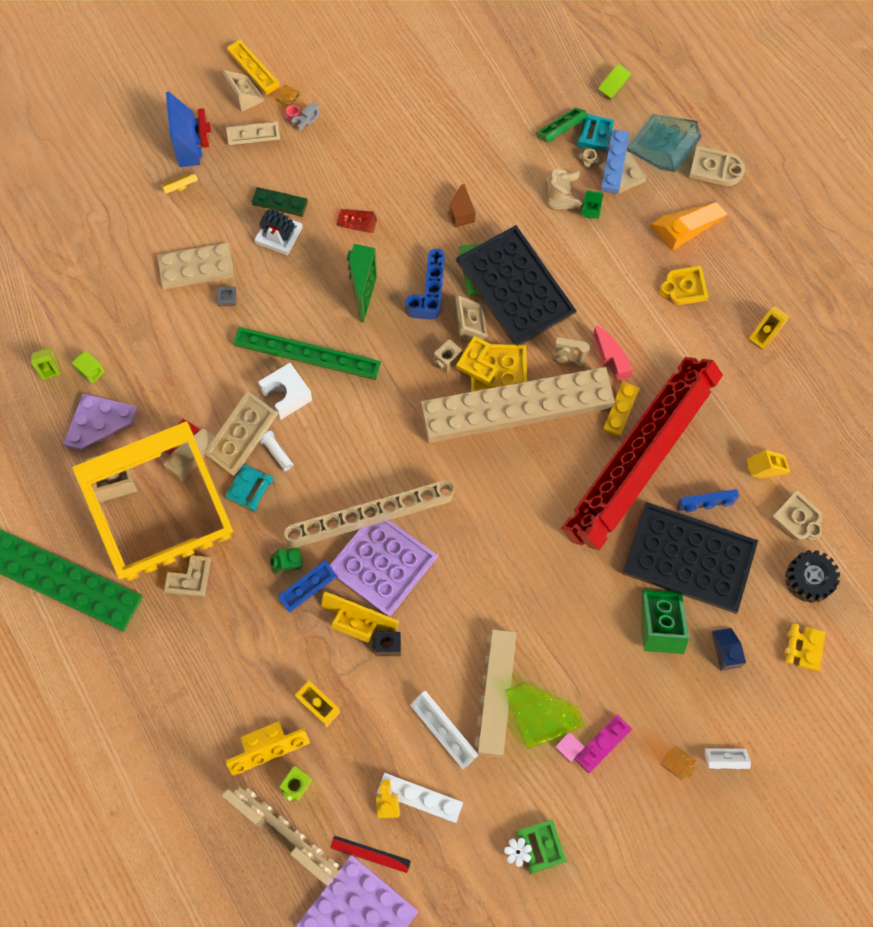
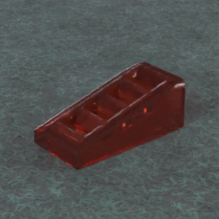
(368, 220)

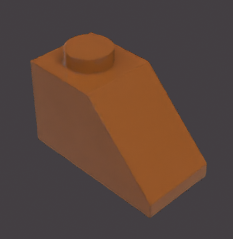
(461, 208)

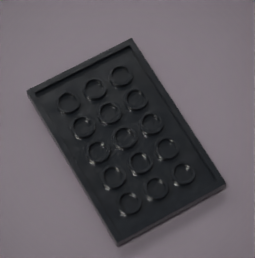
(516, 285)
(690, 557)

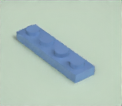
(615, 161)

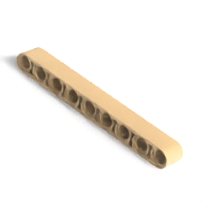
(362, 520)

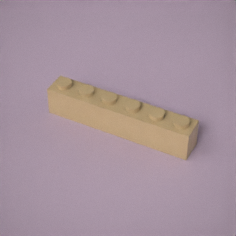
(495, 700)

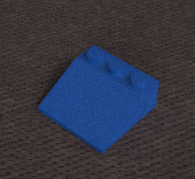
(183, 132)

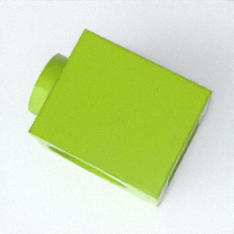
(88, 367)
(295, 774)

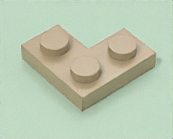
(192, 583)

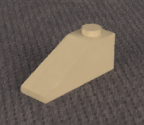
(182, 460)

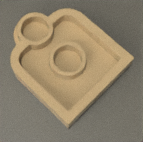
(799, 518)

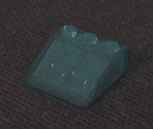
(665, 141)

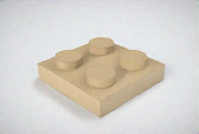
(631, 173)

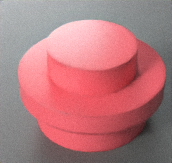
(292, 111)

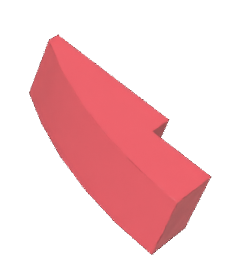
(612, 354)

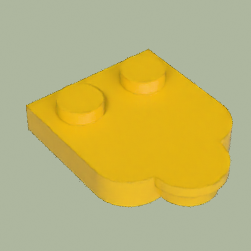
(685, 286)

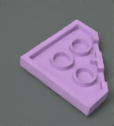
(97, 421)

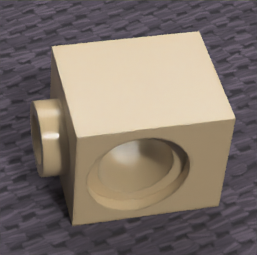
(451, 349)

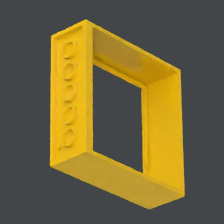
(132, 456)

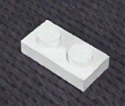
(727, 758)

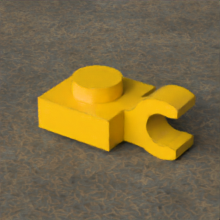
(387, 802)

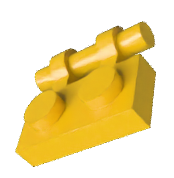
(811, 647)

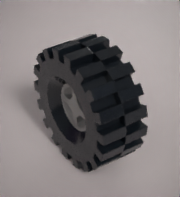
(819, 569)

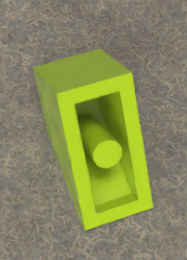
(45, 363)

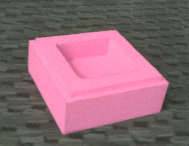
(569, 747)

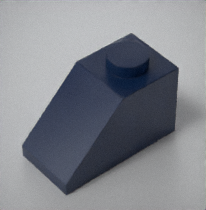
(728, 649)

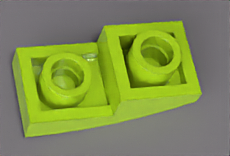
(614, 81)

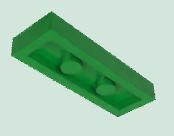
(561, 124)

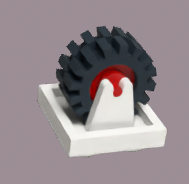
(278, 232)

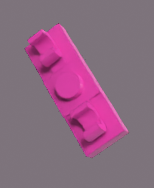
(603, 743)

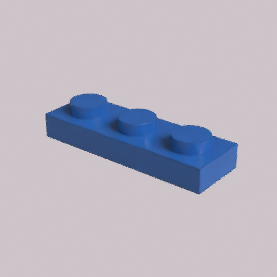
(708, 501)
(307, 586)

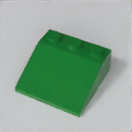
(362, 275)

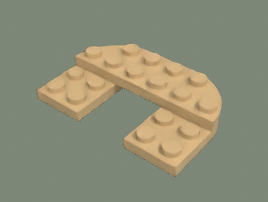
(263, 817)

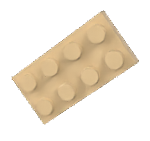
(196, 266)
(241, 433)

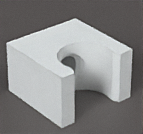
(287, 381)

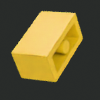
(317, 703)

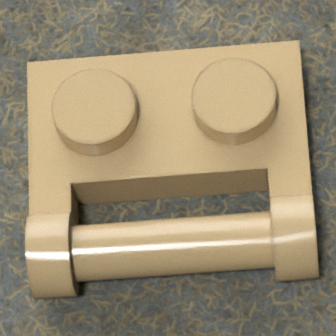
(564, 352)

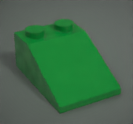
(664, 622)

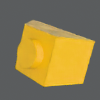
(769, 327)
(767, 464)

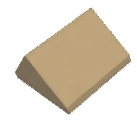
(242, 90)
(470, 319)

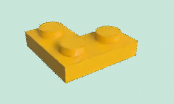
(473, 363)

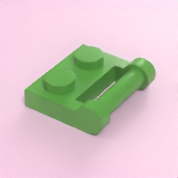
(548, 845)

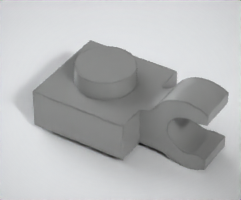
(309, 115)

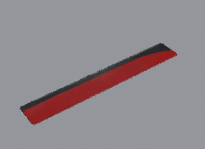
(370, 854)

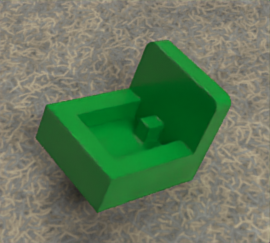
(592, 204)
(286, 560)

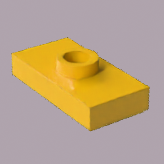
(179, 183)

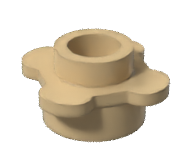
(589, 153)

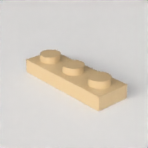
(253, 132)

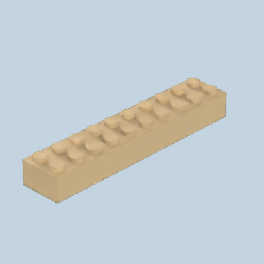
(517, 404)

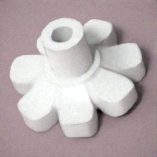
(513, 856)

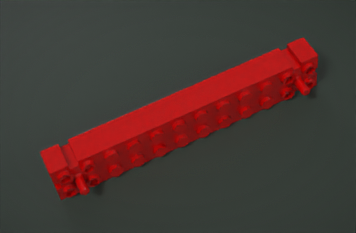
(641, 453)

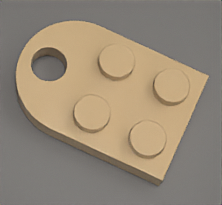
(716, 167)

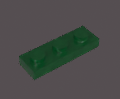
(279, 201)

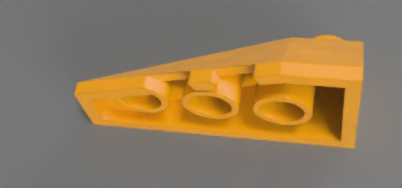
(684, 225)

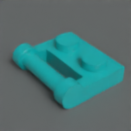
(601, 133)
(243, 486)

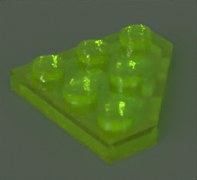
(542, 714)

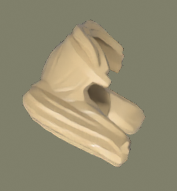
(559, 190)

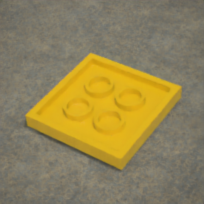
(511, 366)

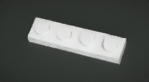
(444, 730)
(424, 799)

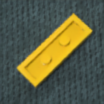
(621, 409)

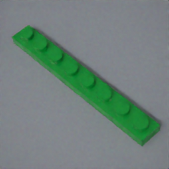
(307, 353)

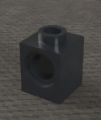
(394, 637)

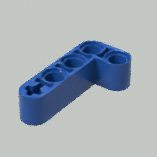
(432, 284)

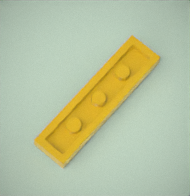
(253, 67)

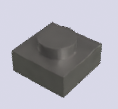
(226, 296)

